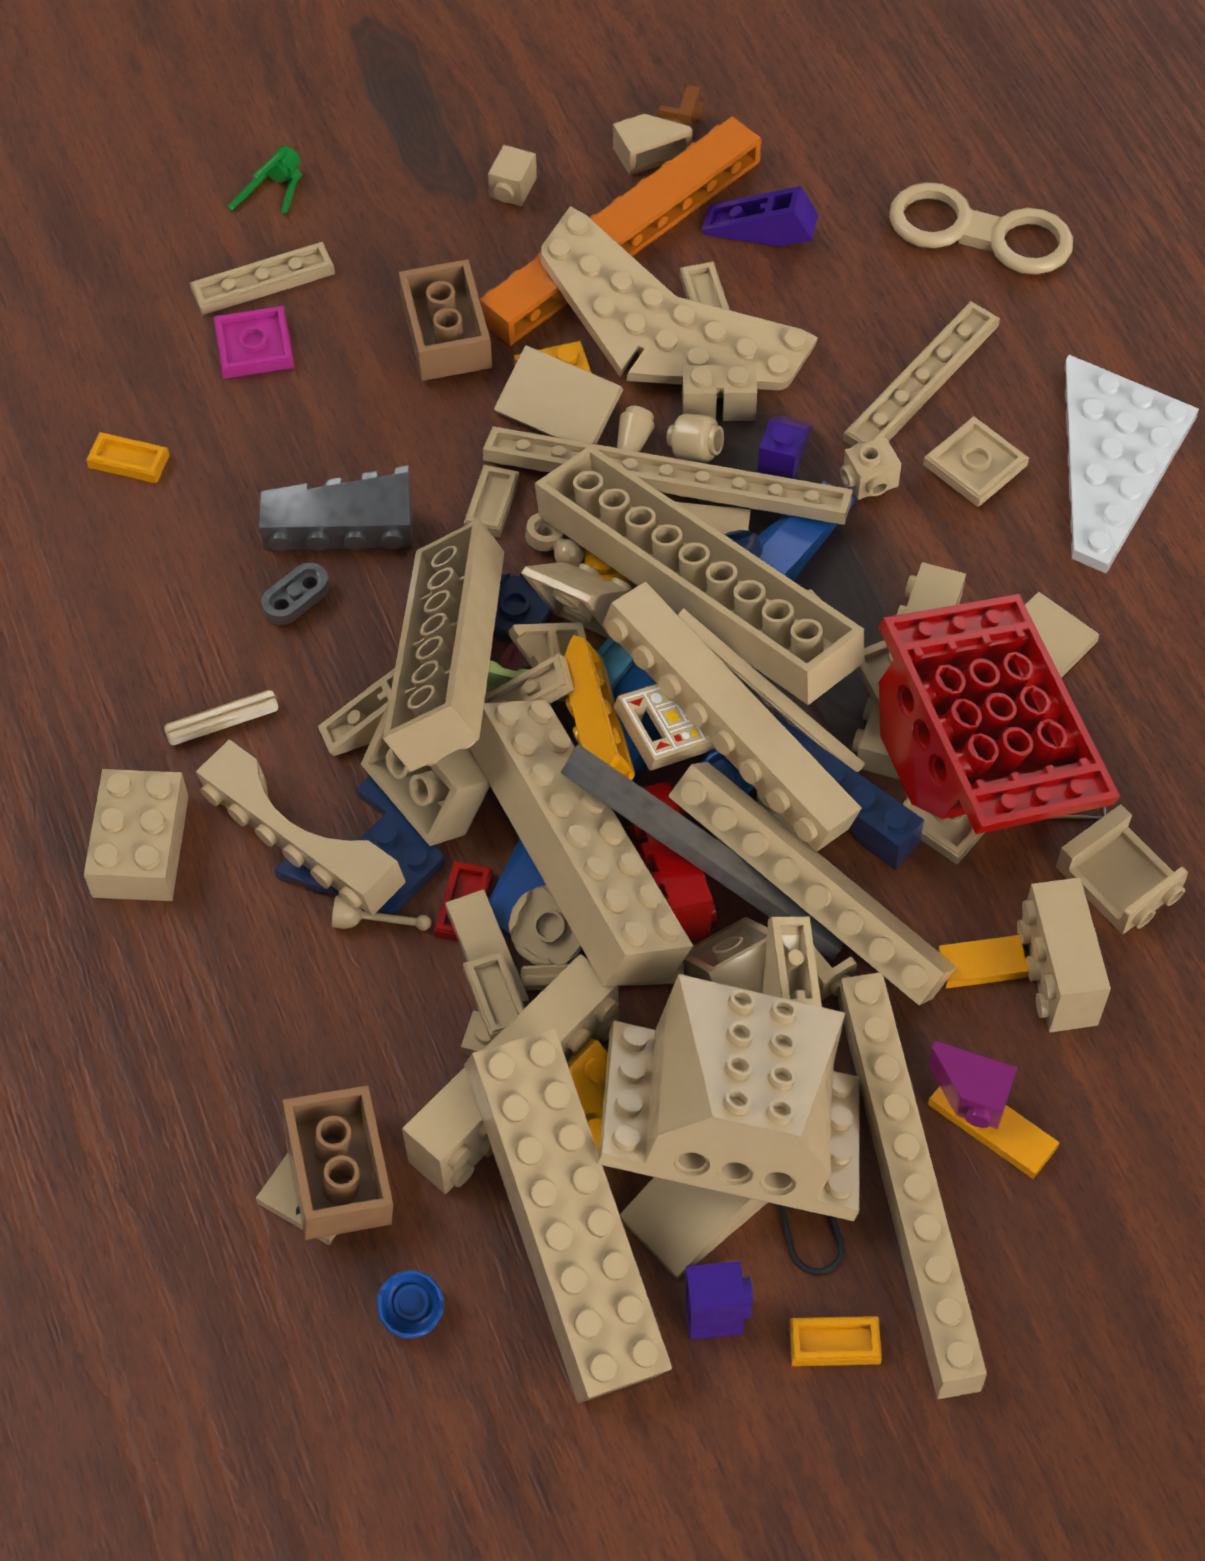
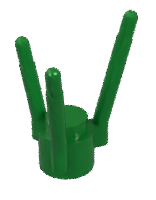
(280, 168)

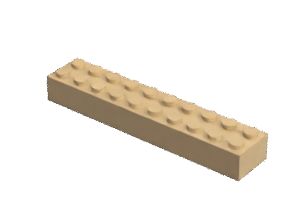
(699, 569)

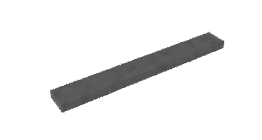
(689, 842)

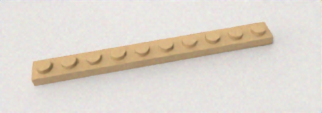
(680, 476)

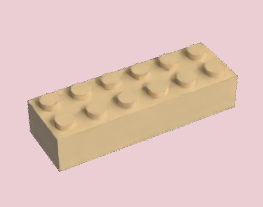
(449, 1130)

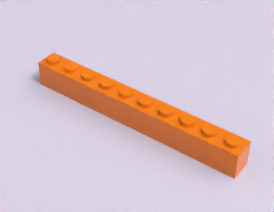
(631, 221)

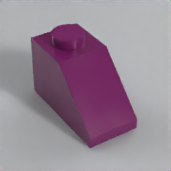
(972, 1083)

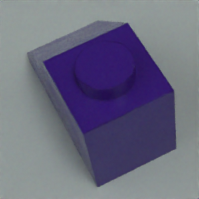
(783, 446)

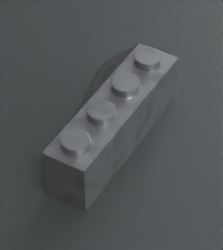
(339, 514)

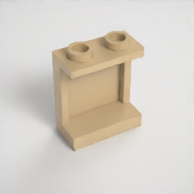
(1120, 871)

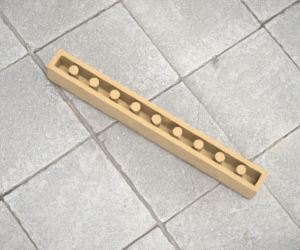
(911, 1188)

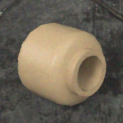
(695, 437)

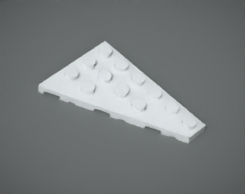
(1116, 455)

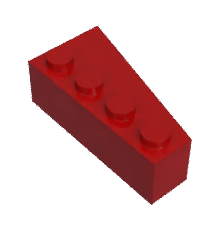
(677, 878)

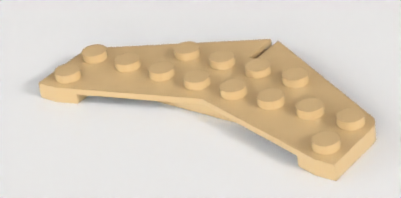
(636, 314)

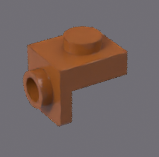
(690, 110)

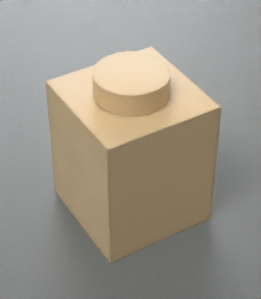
(512, 175)

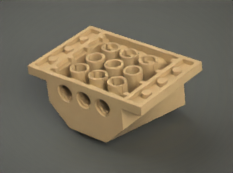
(735, 1099)

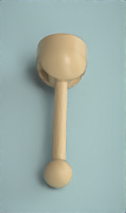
(346, 917)

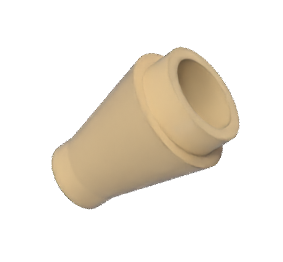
(634, 428)

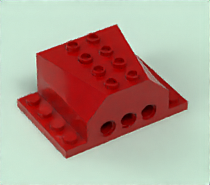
(985, 718)

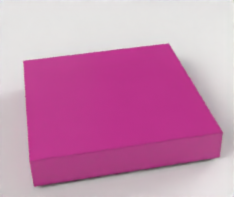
(253, 342)

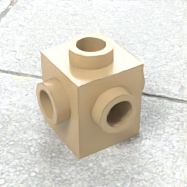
(871, 468)

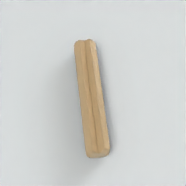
(221, 717)

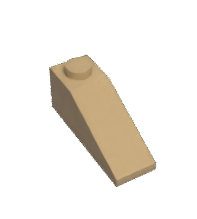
(357, 720)
(791, 961)

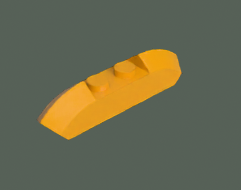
(592, 706)

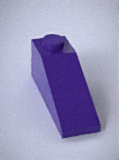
(766, 218)

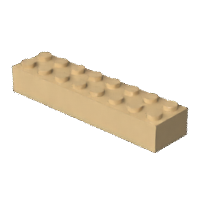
(445, 647)
(578, 847)
(567, 1215)

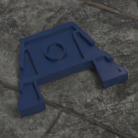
(393, 836)

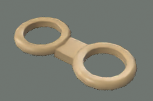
(981, 229)

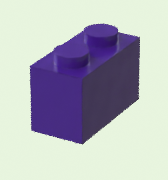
(717, 1299)

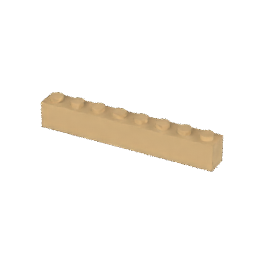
(731, 717)
(812, 882)

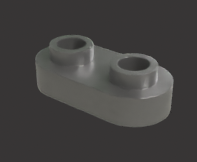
(294, 595)

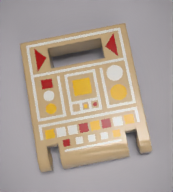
(678, 734)

